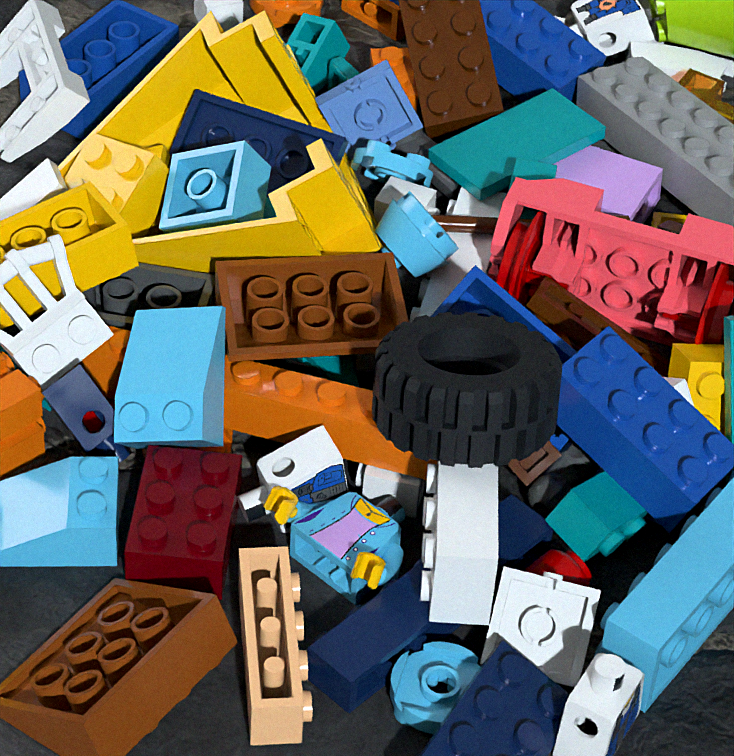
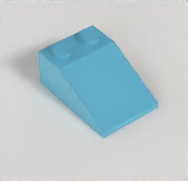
(172, 379)
(61, 514)

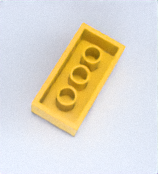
(94, 239)

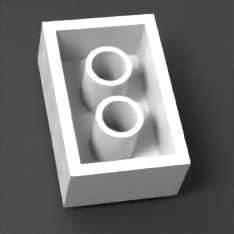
(461, 543)

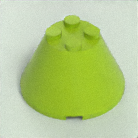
(696, 24)

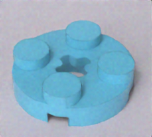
(383, 164)
(414, 674)

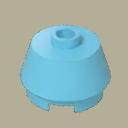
(414, 236)

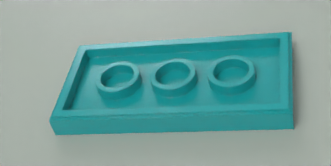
(535, 130)

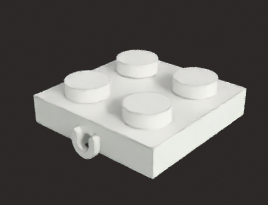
(544, 622)

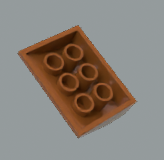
(308, 305)
(116, 668)

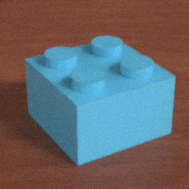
(214, 188)

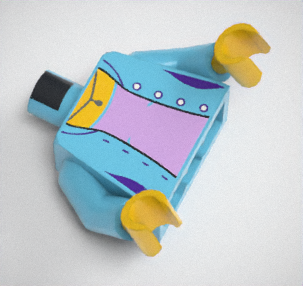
(343, 539)

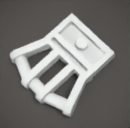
(61, 334)

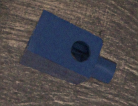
(74, 397)

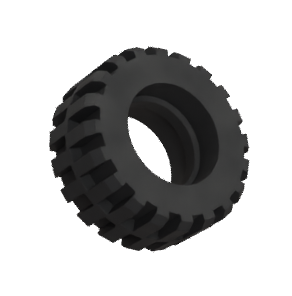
(466, 389)

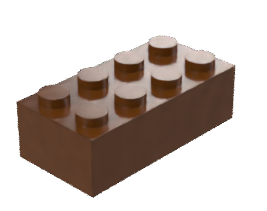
(451, 65)

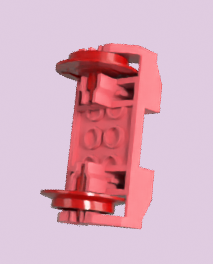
(632, 273)

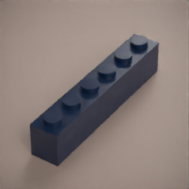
(362, 649)

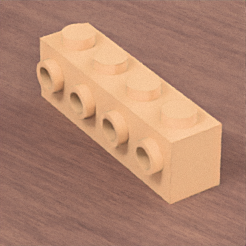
(270, 646)

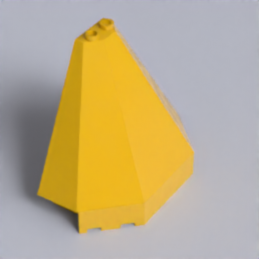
(252, 66)

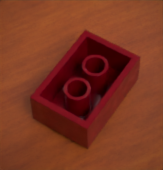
(184, 519)

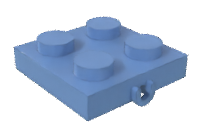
(370, 109)

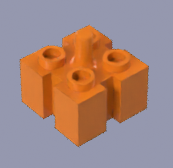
(20, 418)

